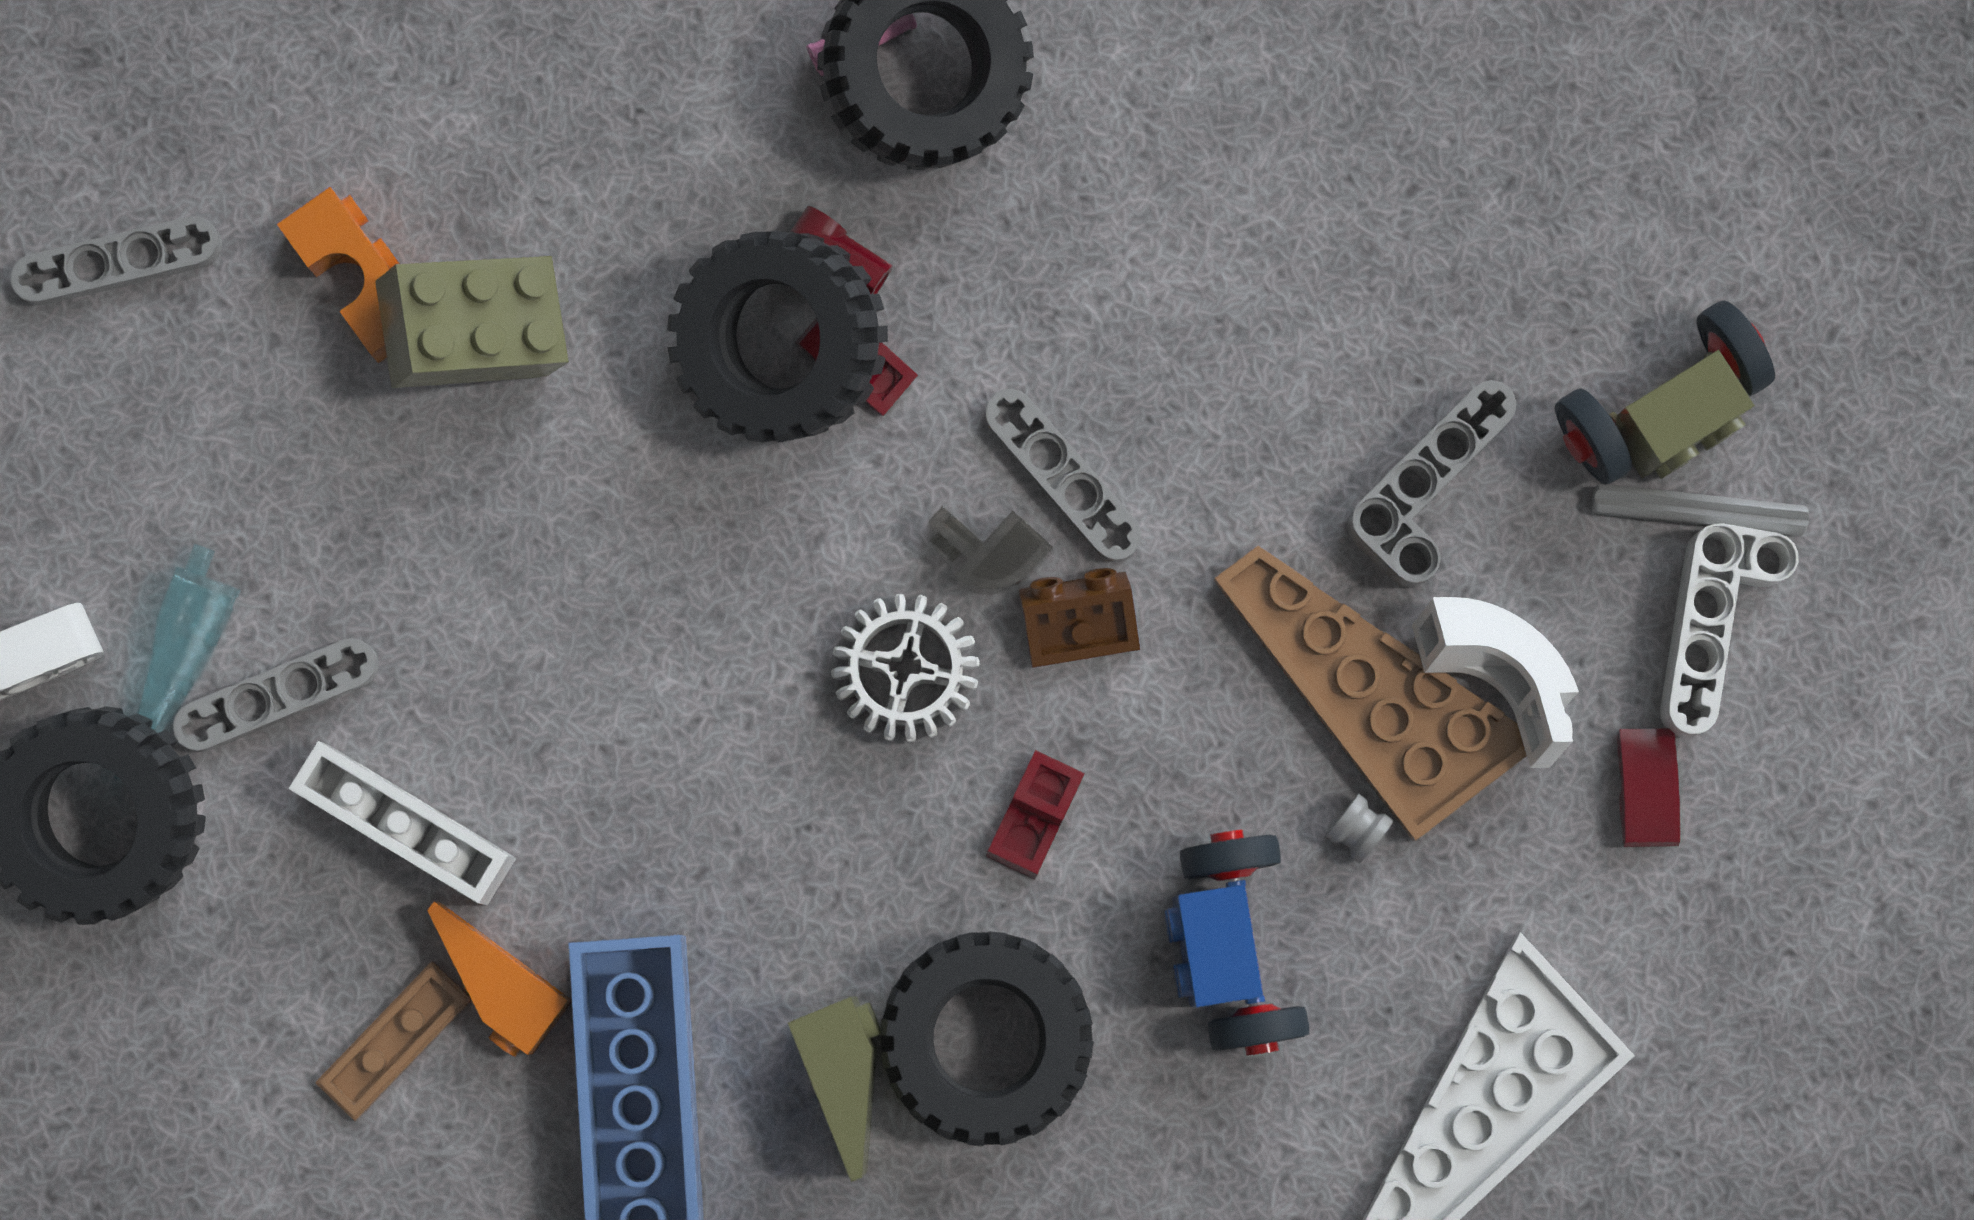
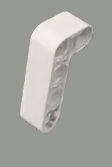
(1714, 633)
(46, 649)

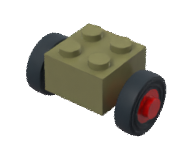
(1675, 417)

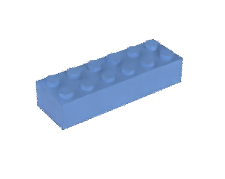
(636, 1079)

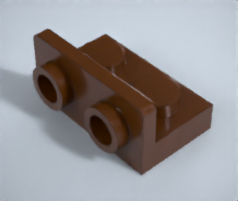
(1079, 617)

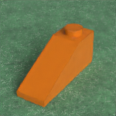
(503, 989)

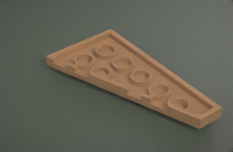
(1407, 731)

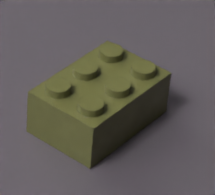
(471, 321)

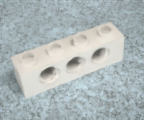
(402, 823)

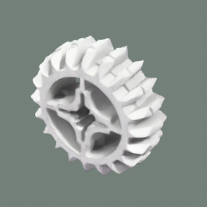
(916, 622)

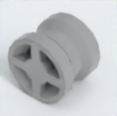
(1359, 828)

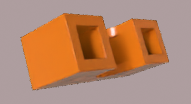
(330, 234)

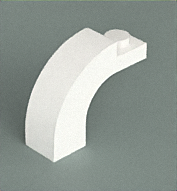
(1510, 656)

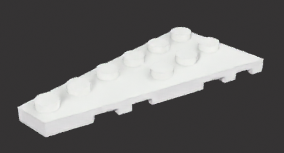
(1507, 1087)

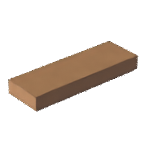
(393, 1041)

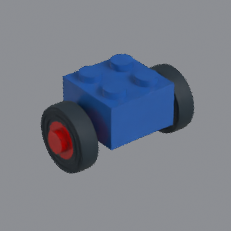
(1220, 944)

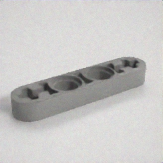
(116, 255)
(1058, 479)
(274, 688)

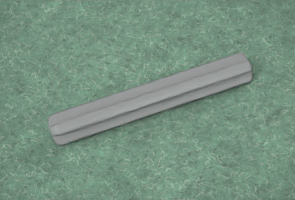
(1699, 509)

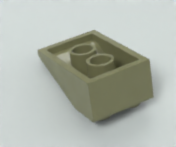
(841, 1065)

